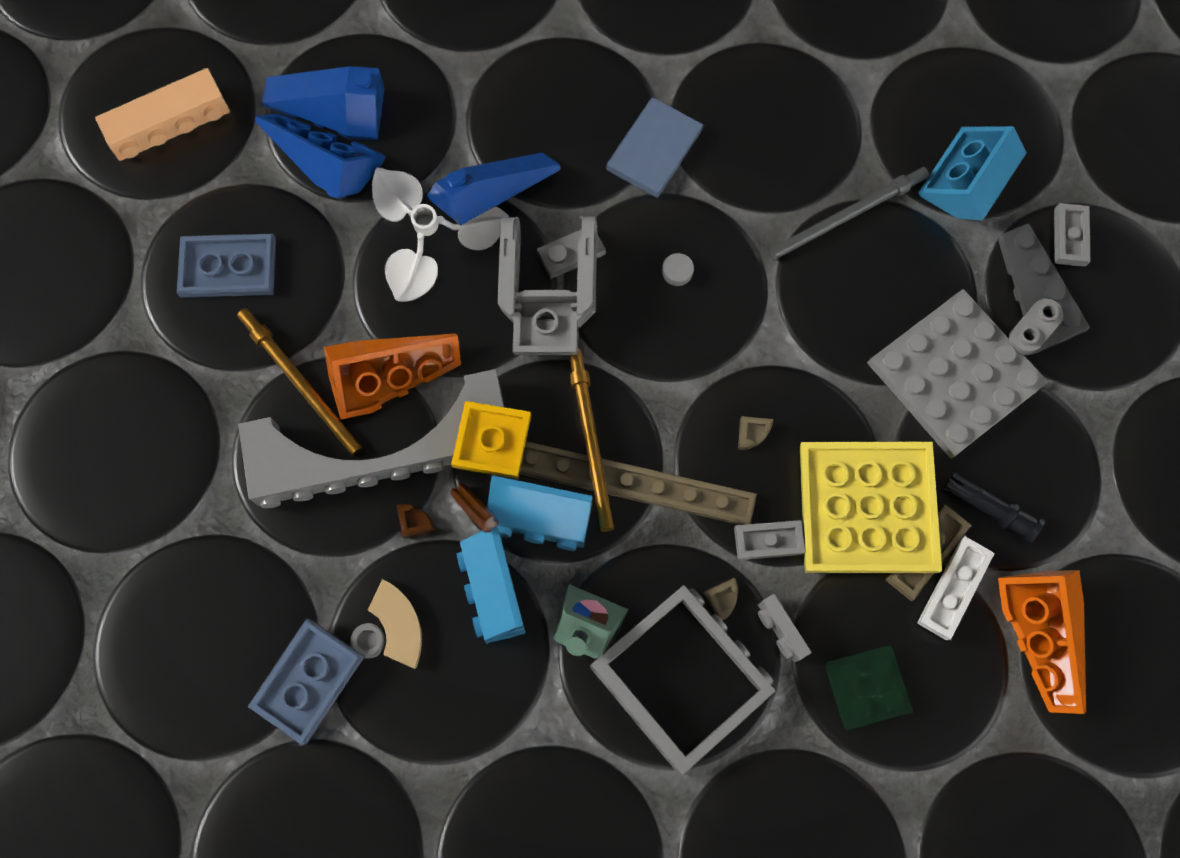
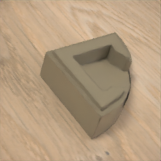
(753, 431)
(723, 598)

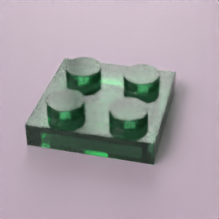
(868, 687)

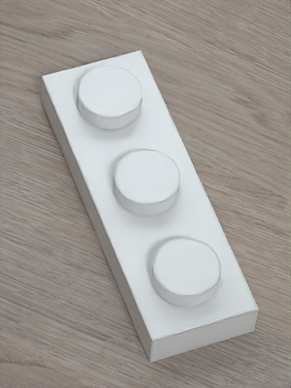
(955, 588)

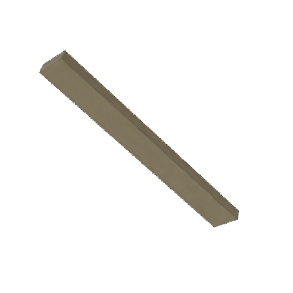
(640, 484)

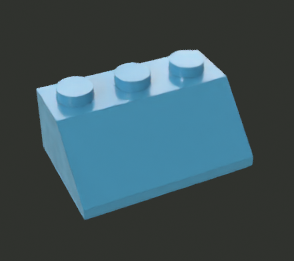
(974, 171)
(540, 512)
(490, 587)

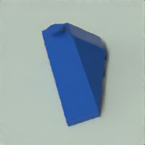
(334, 98)
(324, 160)
(481, 187)

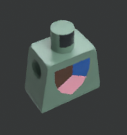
(587, 623)

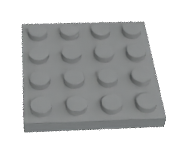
(957, 373)

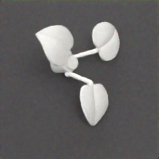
(409, 272)

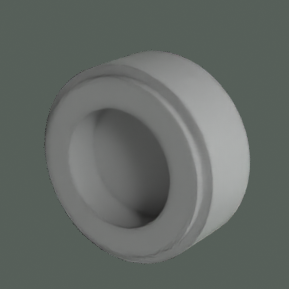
(678, 269)
(368, 640)

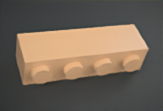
(162, 114)

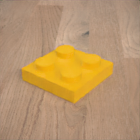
(491, 439)

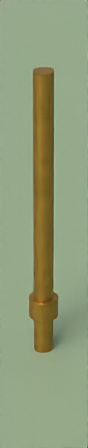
(263, 337)
(581, 381)

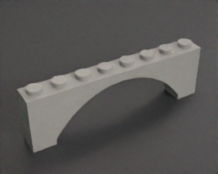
(284, 471)

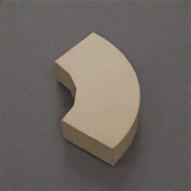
(400, 624)

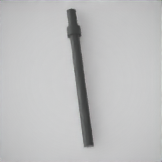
(896, 188)

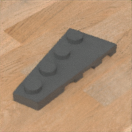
(1038, 279)

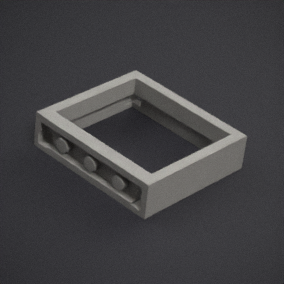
(640, 715)

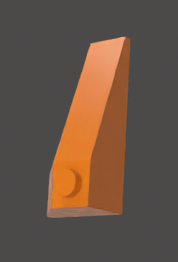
(378, 370)
(1051, 631)

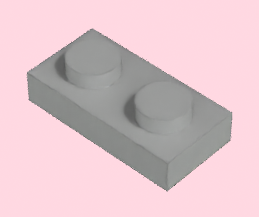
(1072, 234)
(562, 254)
(769, 540)
(790, 640)

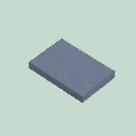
(654, 147)
(226, 265)
(306, 681)

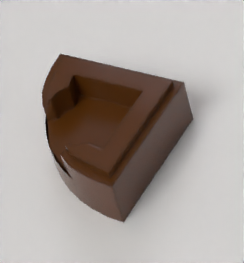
(414, 521)

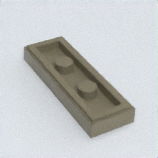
(951, 530)

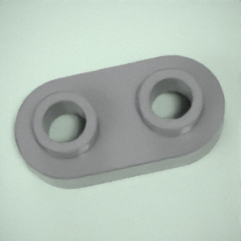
(1037, 325)

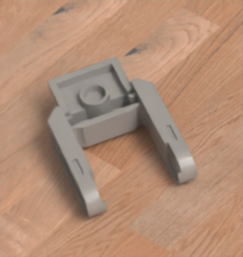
(546, 319)

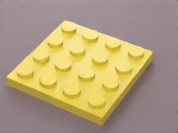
(869, 507)

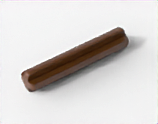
(474, 507)

